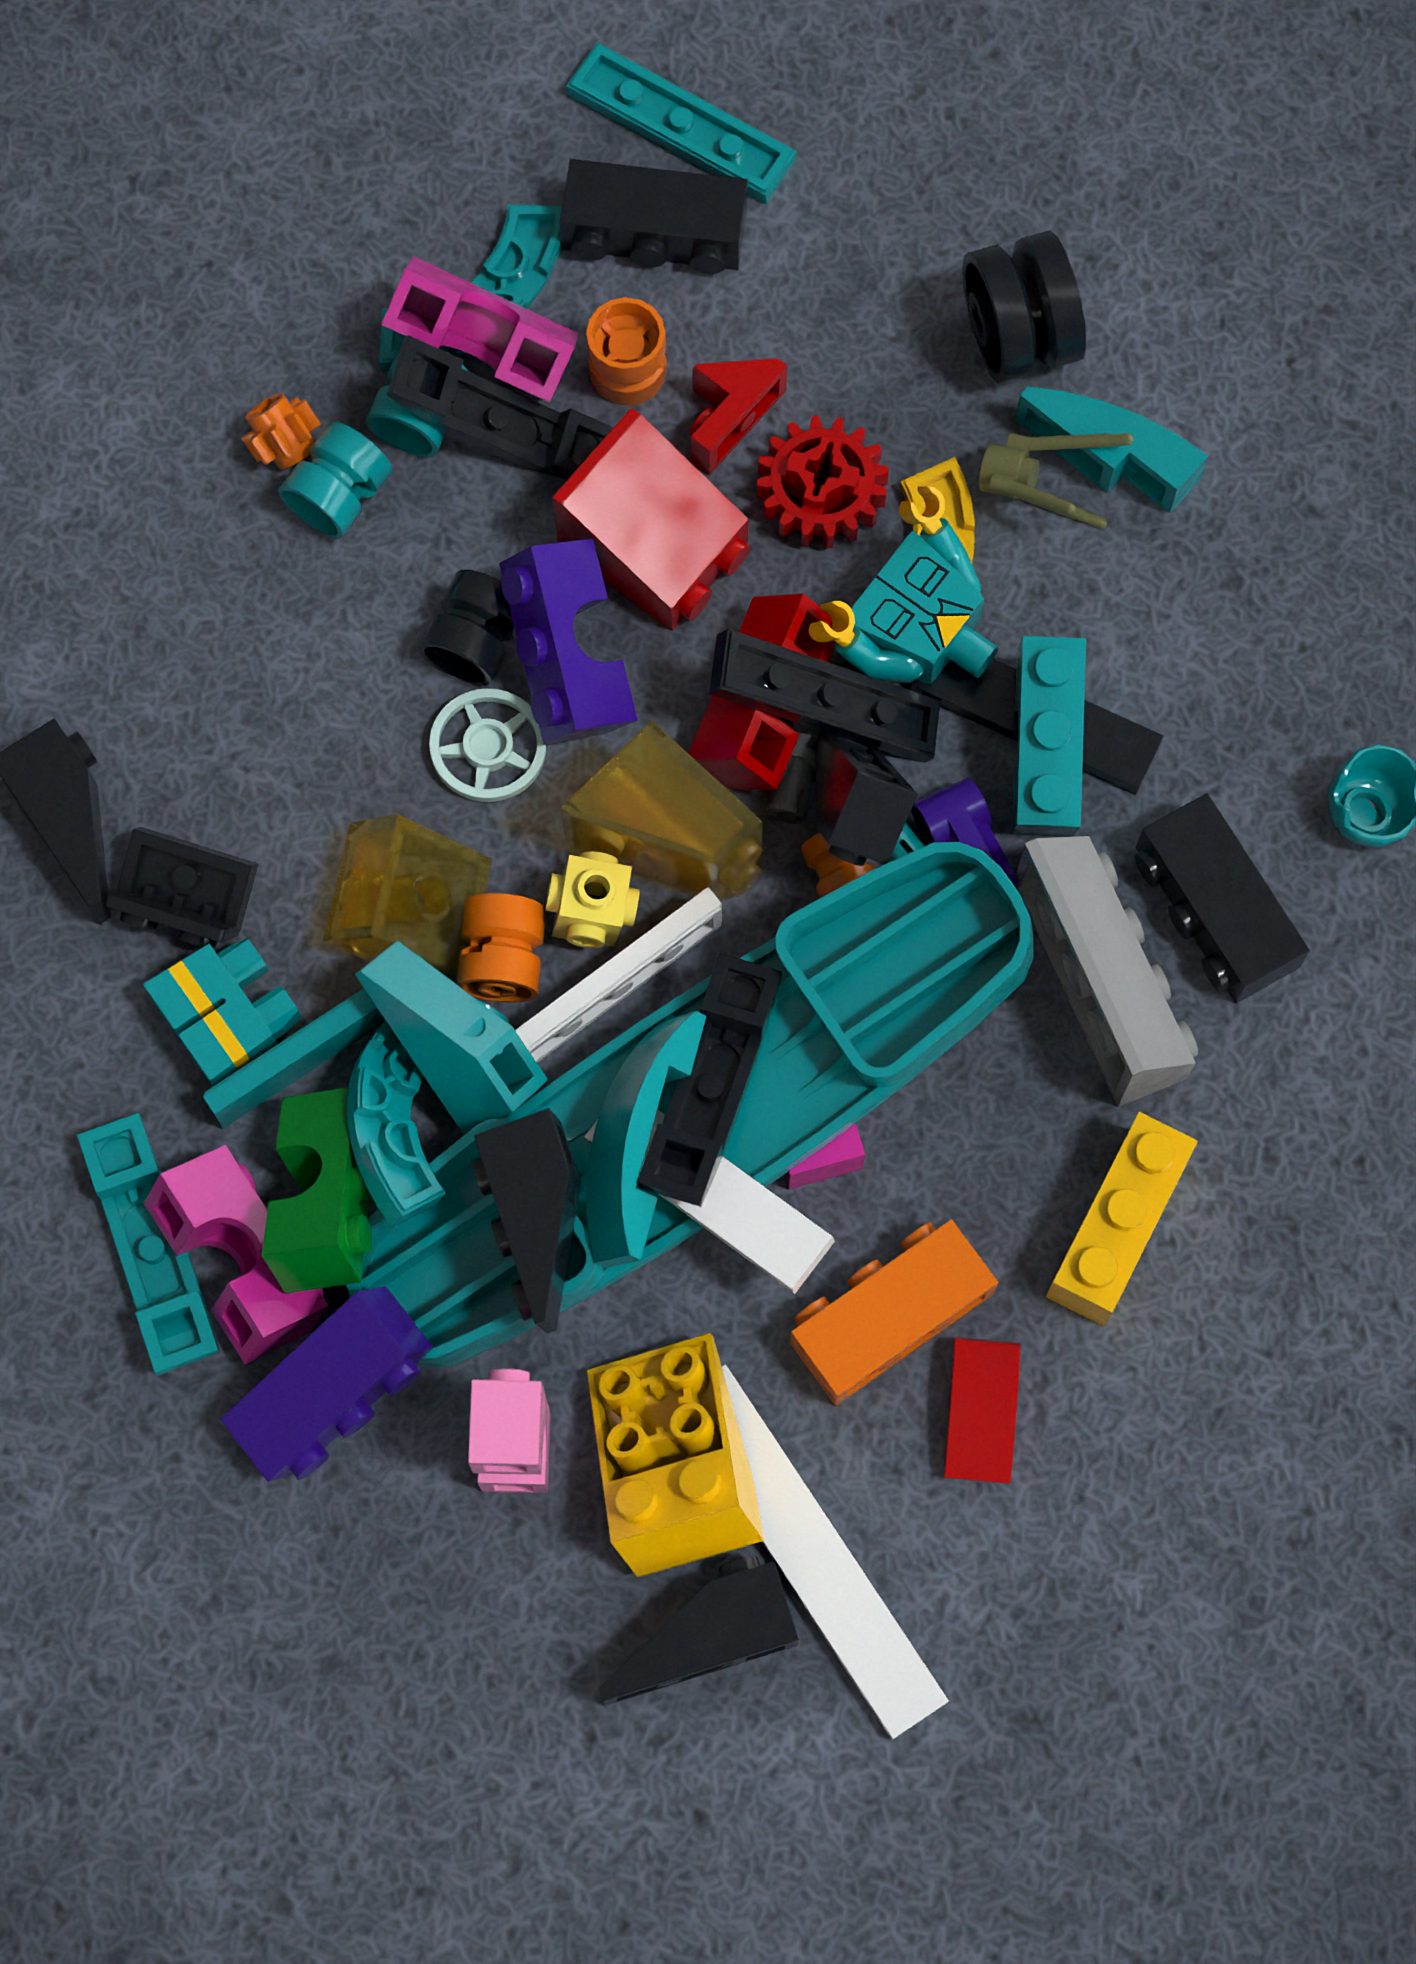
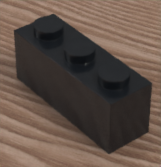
(653, 215)
(1219, 899)

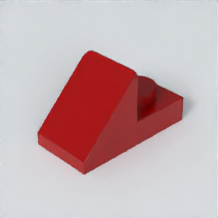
(741, 397)

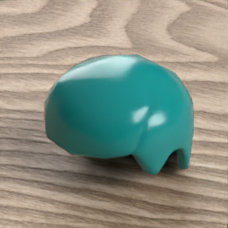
(1386, 779)

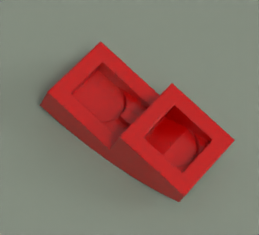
(982, 1410)

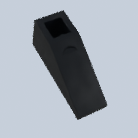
(537, 1200)

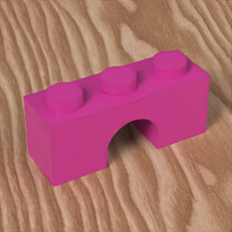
(460, 315)
(217, 1206)

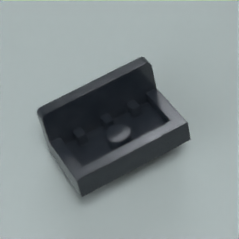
(182, 888)

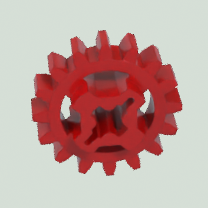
(800, 465)

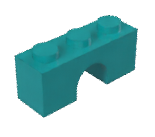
(1049, 736)

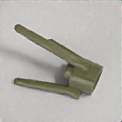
(1014, 474)

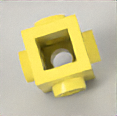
(589, 920)

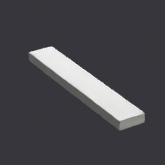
(833, 1583)

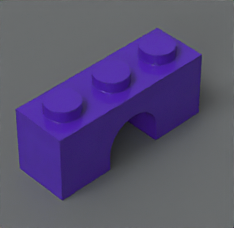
(568, 689)

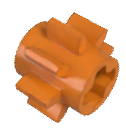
(280, 430)

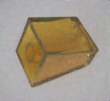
(666, 819)

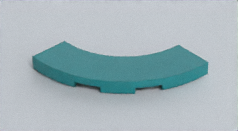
(513, 270)
(382, 1129)

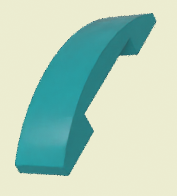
(615, 1208)
(161, 1283)

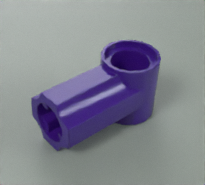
(961, 816)

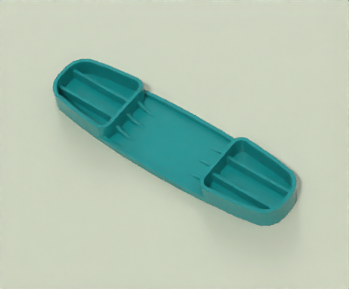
(865, 1003)

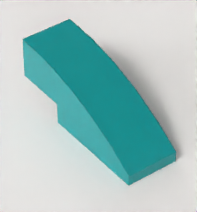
(1155, 462)

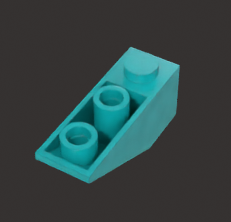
(454, 1039)

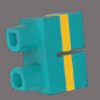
(212, 1013)

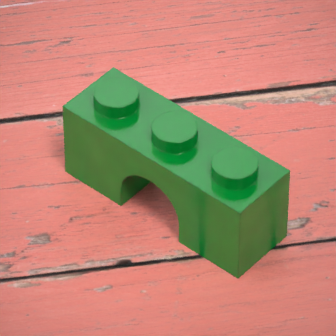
(325, 1230)

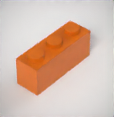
(891, 1309)

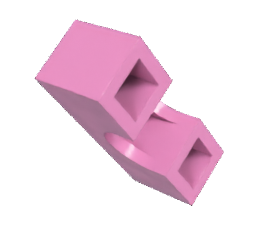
(509, 1433)

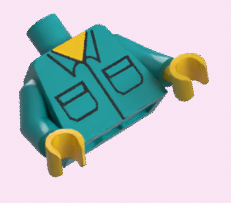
(916, 608)

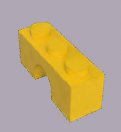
(1121, 1219)

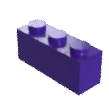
(328, 1385)

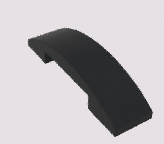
(490, 415)
(707, 1103)

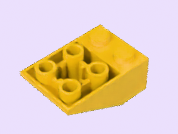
(672, 1457)

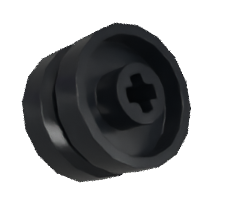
(1024, 306)

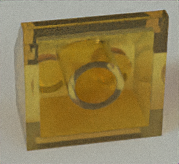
(405, 888)

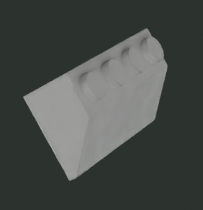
(1104, 967)

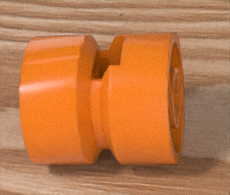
(626, 351)
(501, 943)

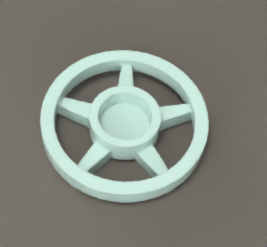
(486, 745)

